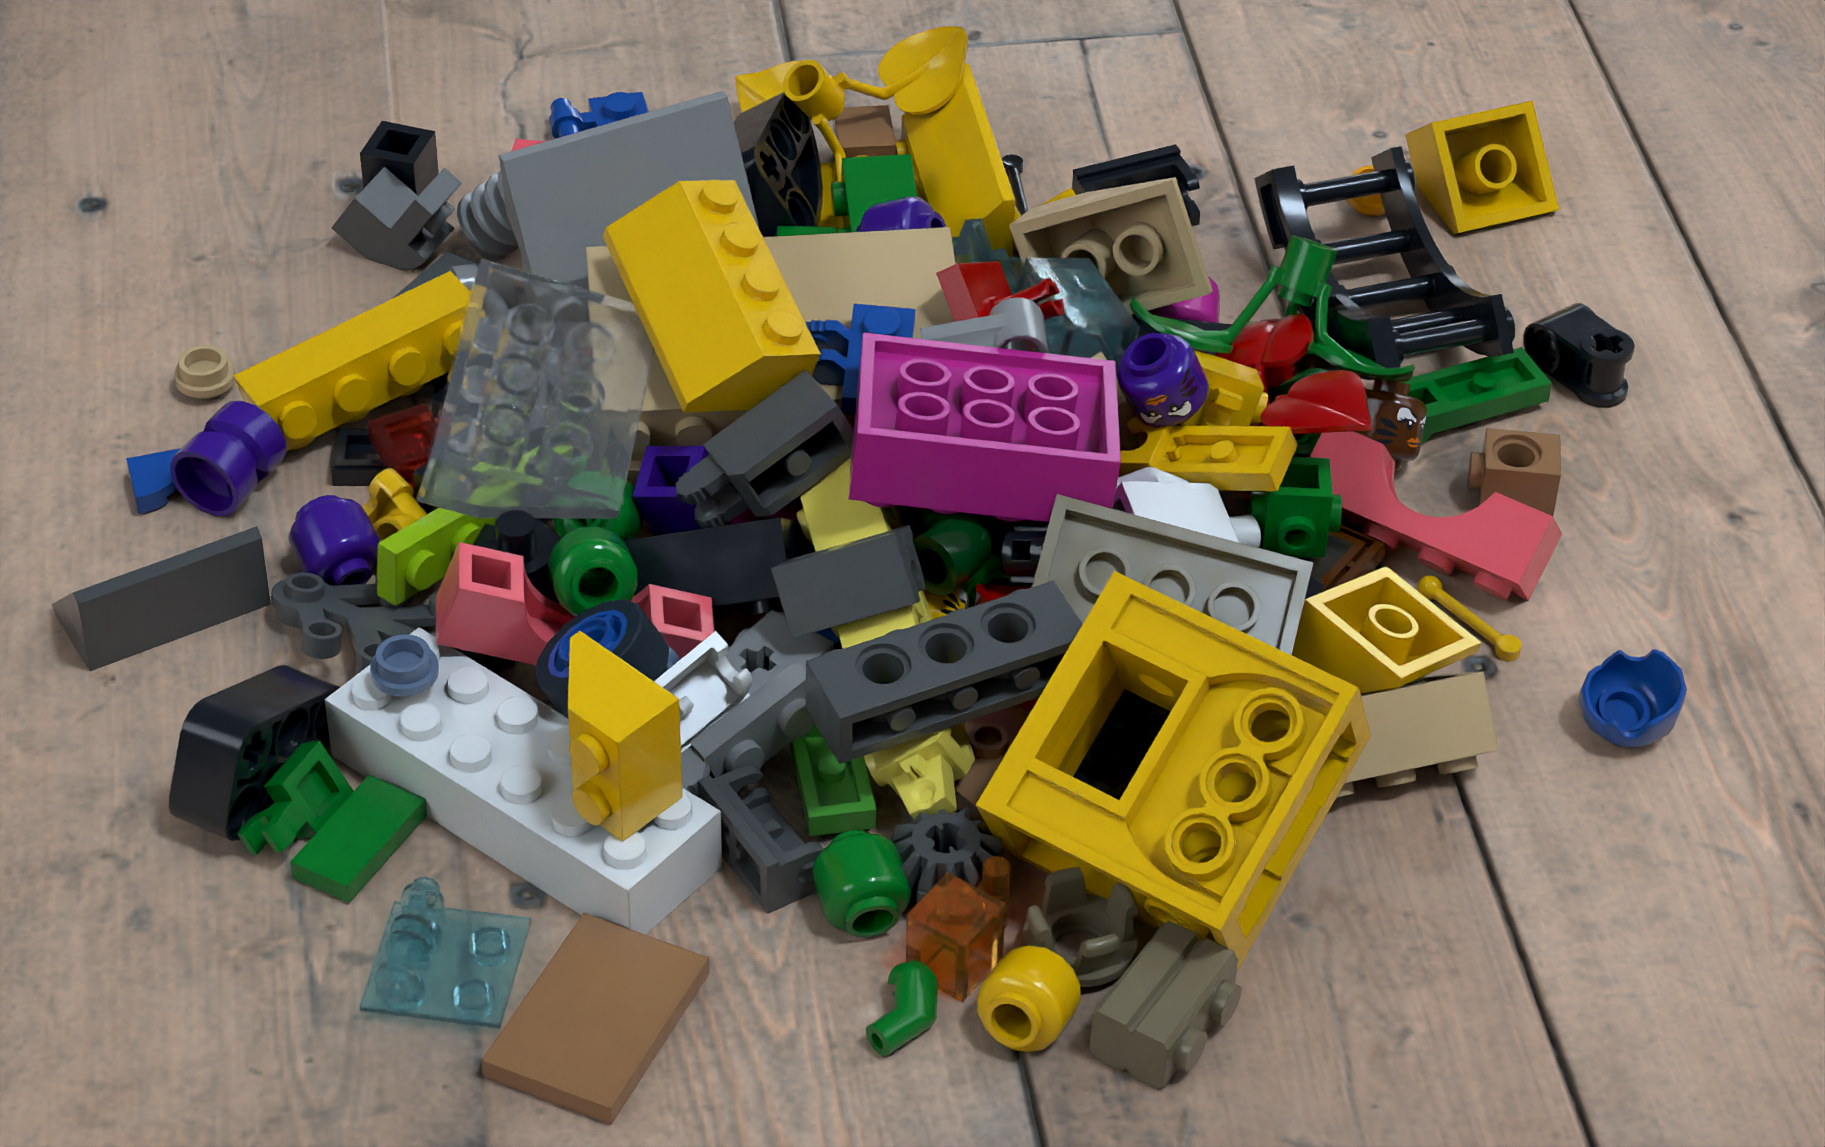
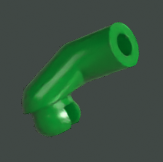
(914, 1008)

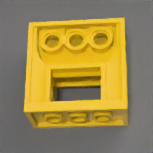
(1221, 793)

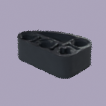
(781, 164)
(239, 742)

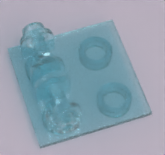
(444, 960)

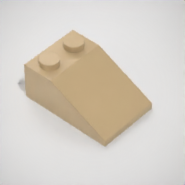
(1131, 235)

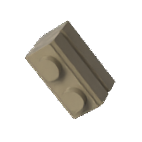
(1165, 1005)

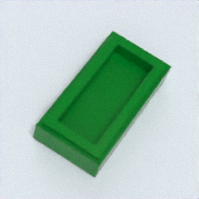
(358, 838)

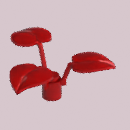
(1313, 404)

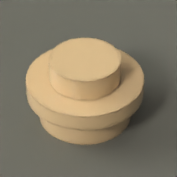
(204, 372)

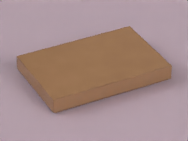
(596, 1018)

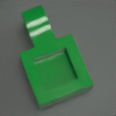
(304, 798)

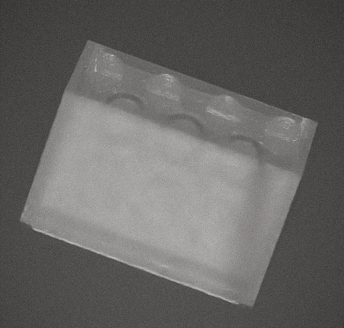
(538, 401)

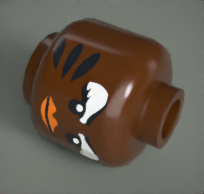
(1396, 420)

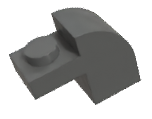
(394, 223)

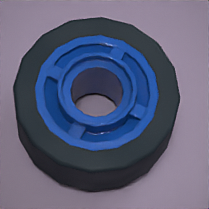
(615, 625)

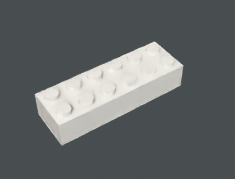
(502, 782)

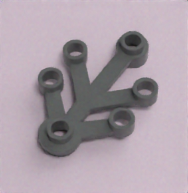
(309, 602)

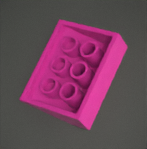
(982, 428)

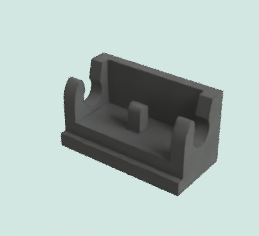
(849, 581)
(759, 840)

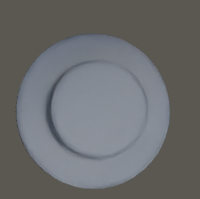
(404, 666)

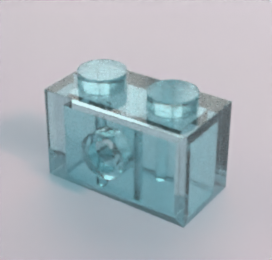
(1092, 314)

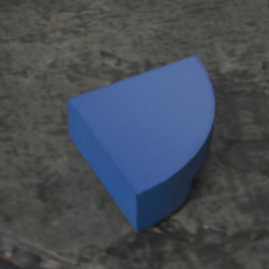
(151, 479)

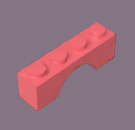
(1496, 542)
(497, 612)

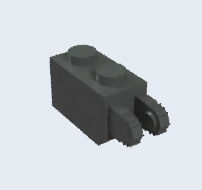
(768, 455)

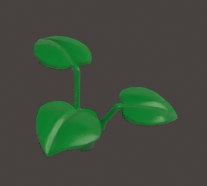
(1301, 278)

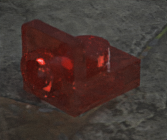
(403, 439)

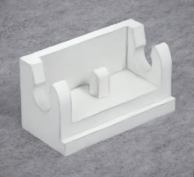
(705, 687)

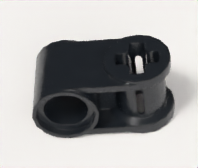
(1582, 354)

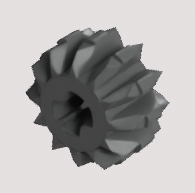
(942, 845)

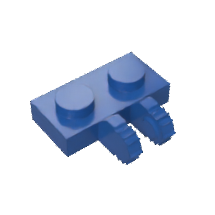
(838, 341)

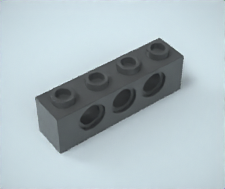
(939, 671)

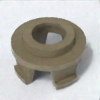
(1070, 910)

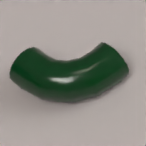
(949, 546)

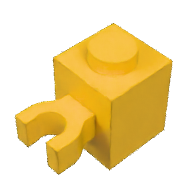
(1233, 394)

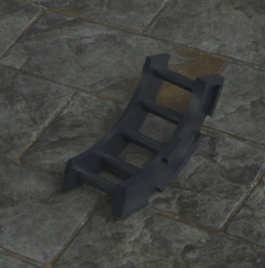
(1457, 311)

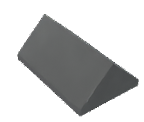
(166, 599)

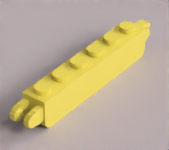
(927, 766)

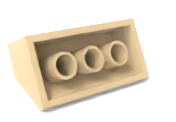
(1425, 724)

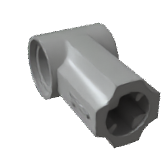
(1010, 325)

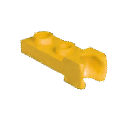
(1218, 455)

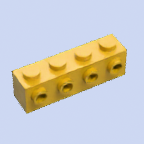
(359, 362)

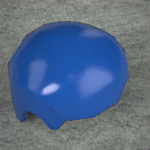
(1633, 698)

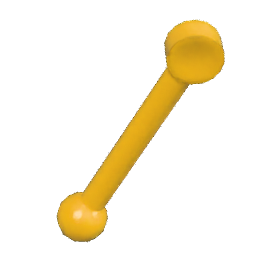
(1506, 646)

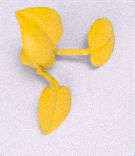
(917, 71)

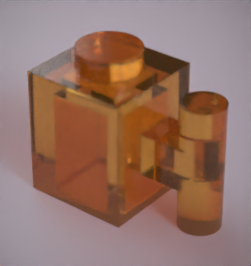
(961, 928)

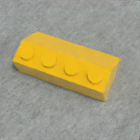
(960, 164)
(711, 296)

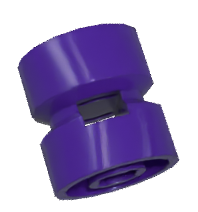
(228, 458)

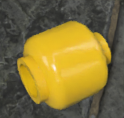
(1028, 998)

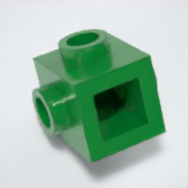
(1301, 511)

